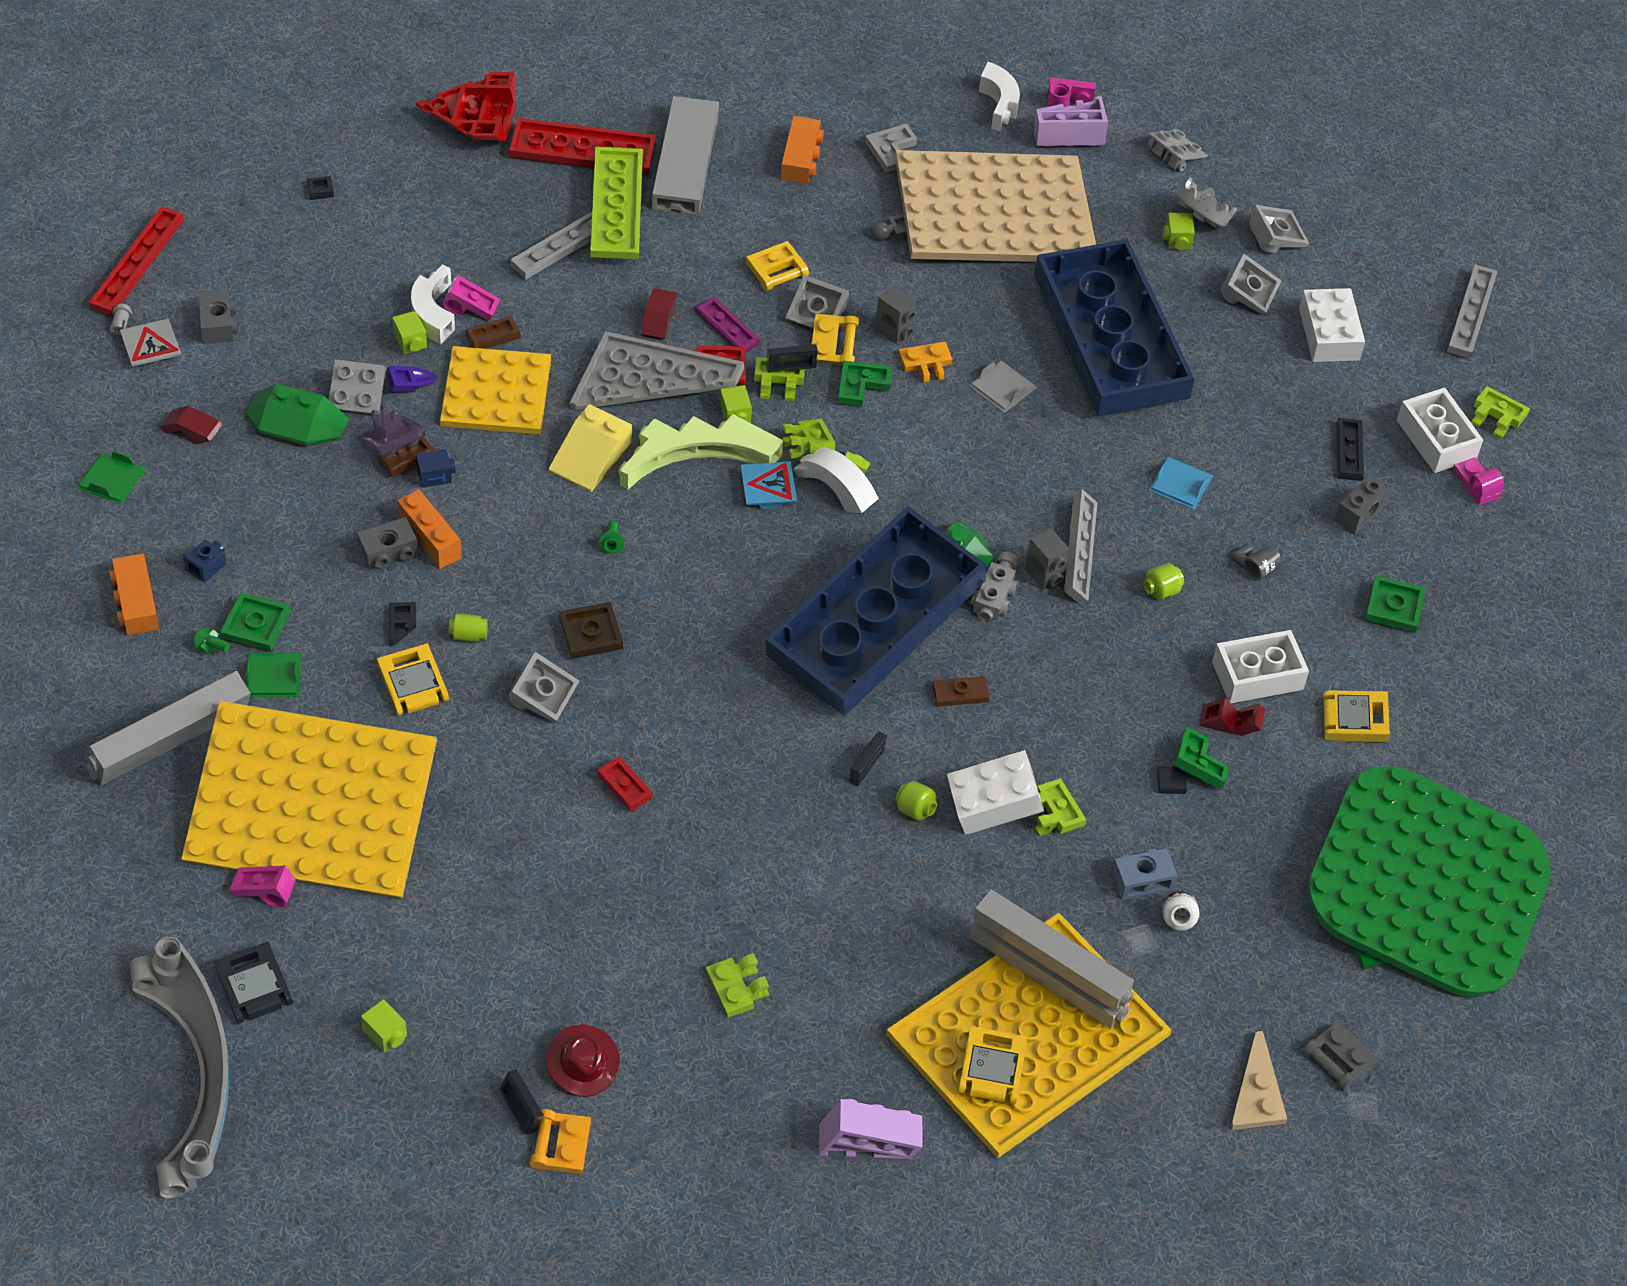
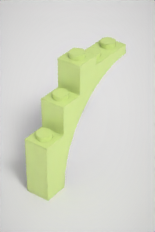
(698, 439)

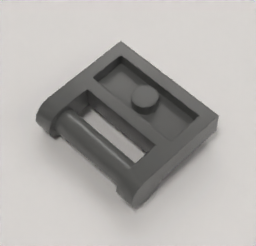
(1346, 1051)

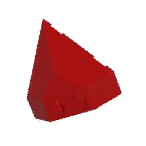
(478, 108)

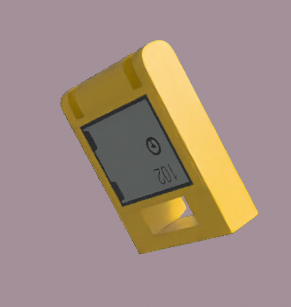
(413, 682)
(1350, 716)
(991, 1067)

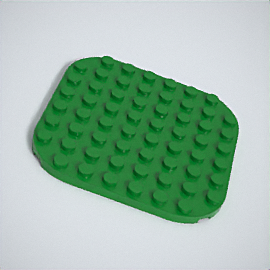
(1429, 881)

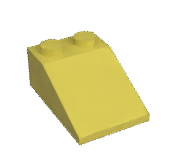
(591, 448)

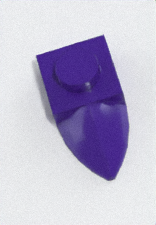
(408, 378)

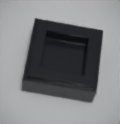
(320, 188)
(1171, 780)

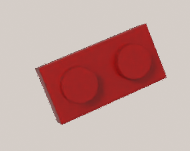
(624, 784)

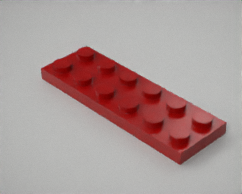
(574, 143)

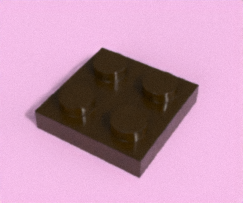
(591, 630)

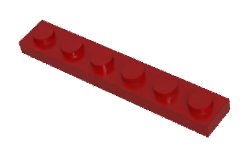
(136, 260)

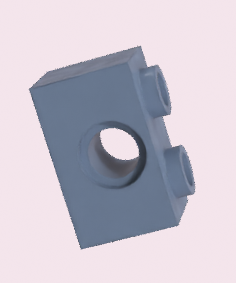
(1159, 873)

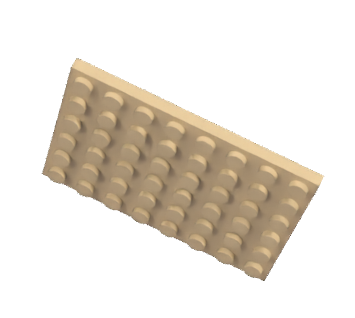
(992, 205)

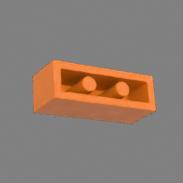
(802, 150)
(430, 529)
(133, 594)

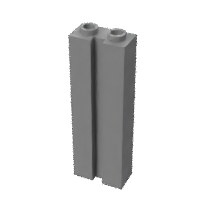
(685, 155)
(163, 729)
(1052, 959)

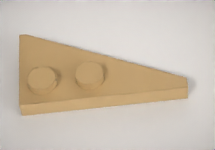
(1259, 1095)

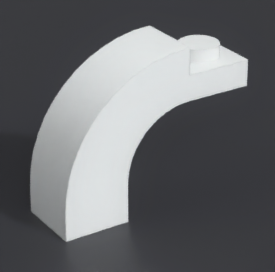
(436, 320)
(841, 475)

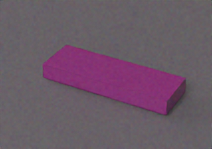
(726, 324)

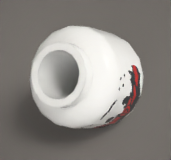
(1181, 919)

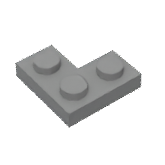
(886, 142)

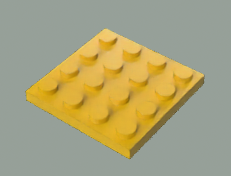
(496, 390)

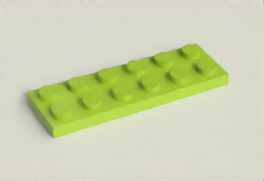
(616, 203)

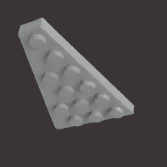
(640, 370)

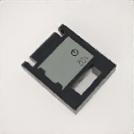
(255, 985)

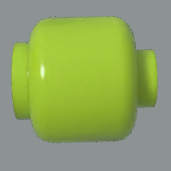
(1164, 581)
(916, 800)

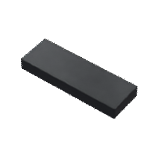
(1350, 449)

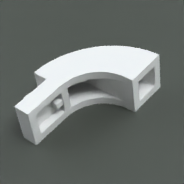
(1004, 90)

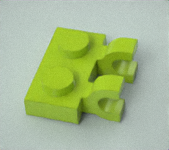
(790, 378)
(1501, 407)
(808, 436)
(1061, 807)
(730, 987)

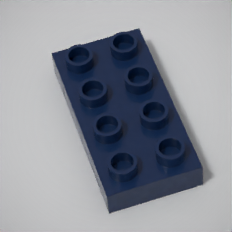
(1113, 327)
(875, 610)

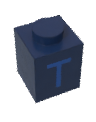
(435, 468)

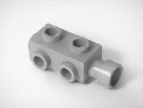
(998, 585)

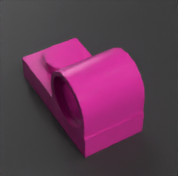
(1065, 91)
(466, 295)
(1481, 484)
(270, 883)

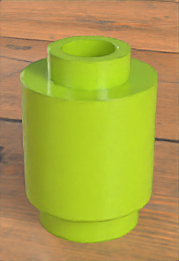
(468, 628)

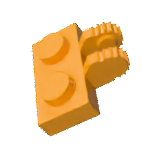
(926, 357)

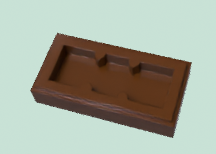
(493, 333)
(404, 457)
(961, 691)

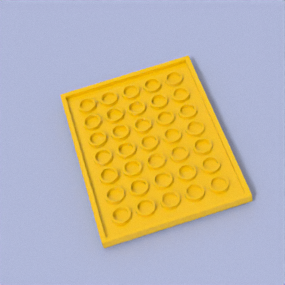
(310, 796)
(1063, 1055)

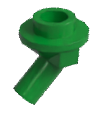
(611, 539)
(207, 641)

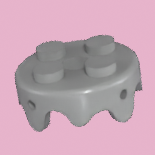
(1204, 209)

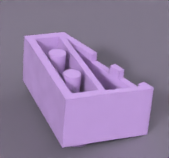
(1072, 124)
(870, 1128)

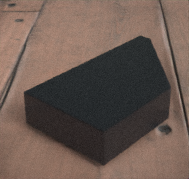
(401, 620)

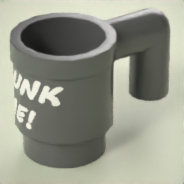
(1259, 563)

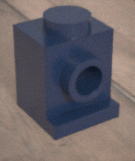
(205, 560)

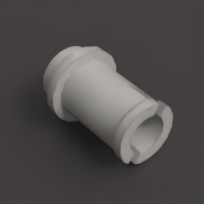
(121, 315)

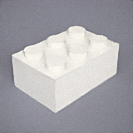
(1331, 325)
(1439, 429)
(1260, 666)
(995, 792)

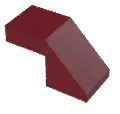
(658, 313)
(194, 424)
(1226, 718)

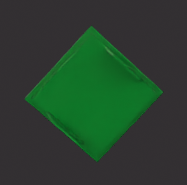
(111, 477)
(273, 674)

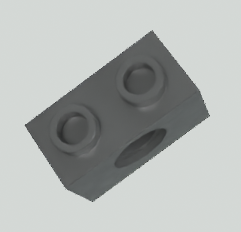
(895, 314)
(216, 316)
(1361, 505)
(387, 543)
(1047, 559)

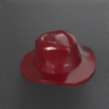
(583, 1060)

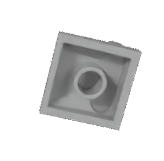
(1276, 228)
(1250, 285)
(816, 298)
(542, 688)

